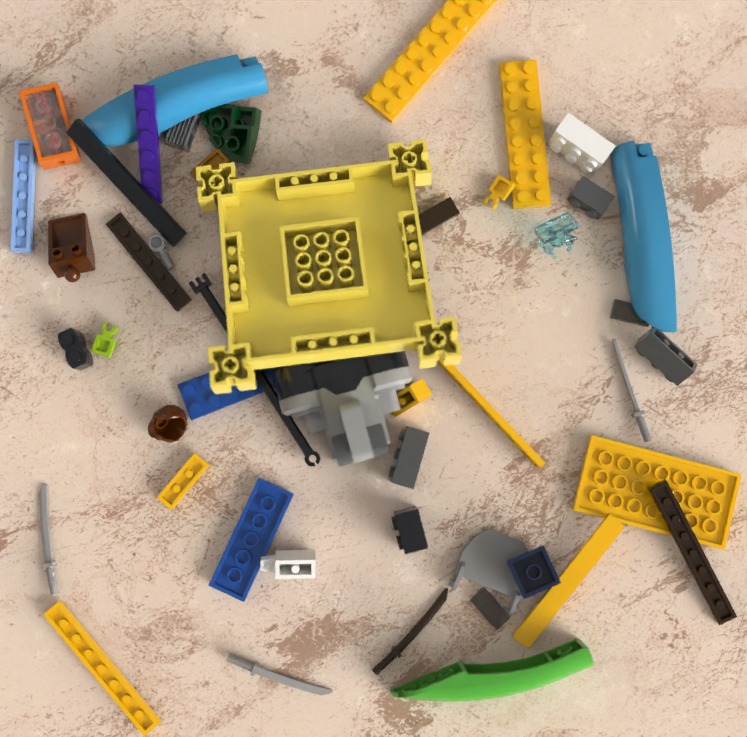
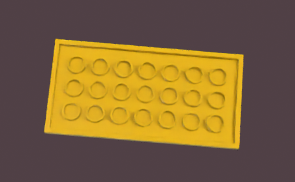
(617, 481)

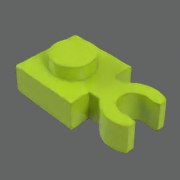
(104, 344)

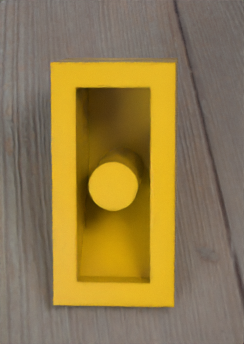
(412, 396)

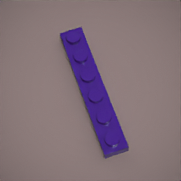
(148, 139)

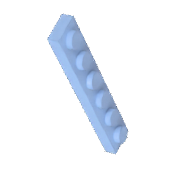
(23, 197)

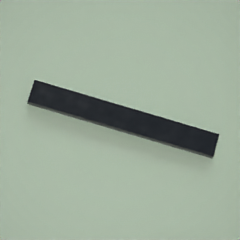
(126, 182)

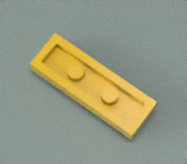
(183, 481)

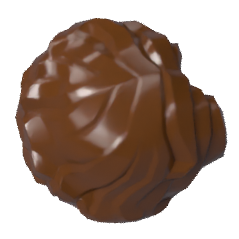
(168, 424)

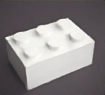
(580, 144)

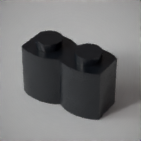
(75, 346)

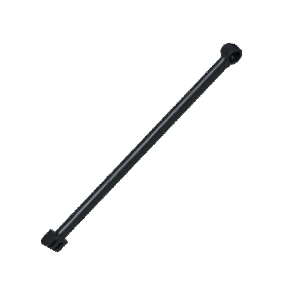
(203, 288)

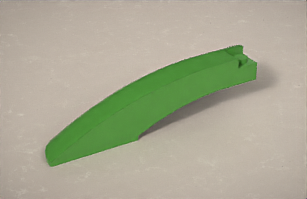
(496, 680)

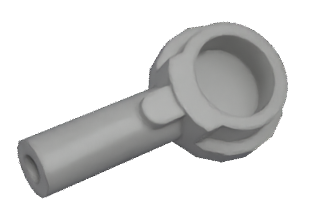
(158, 244)

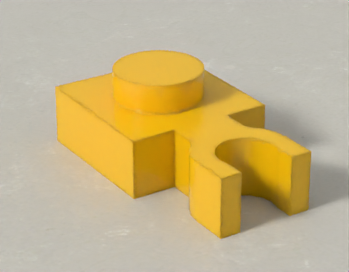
(499, 190)

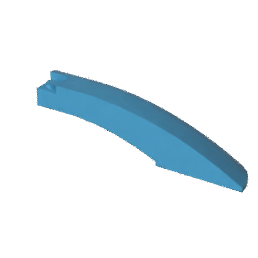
(181, 97)

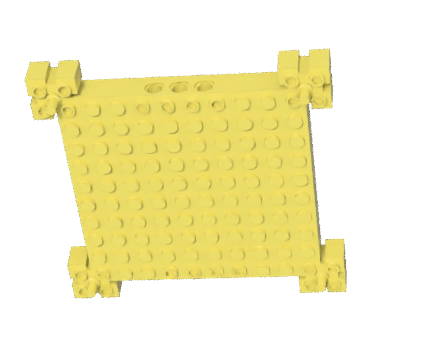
(323, 266)

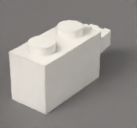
(290, 564)

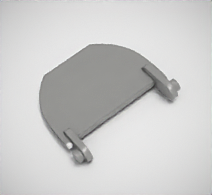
(486, 564)

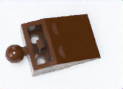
(70, 247)

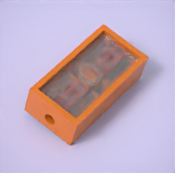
(48, 126)

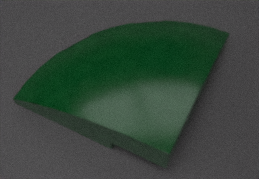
(233, 130)

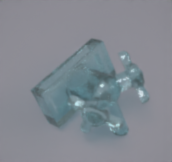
(554, 232)

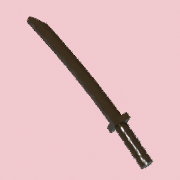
(396, 651)

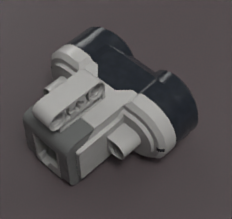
(345, 400)

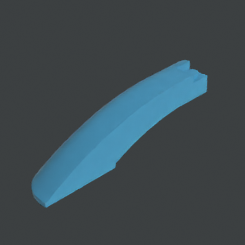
(645, 235)

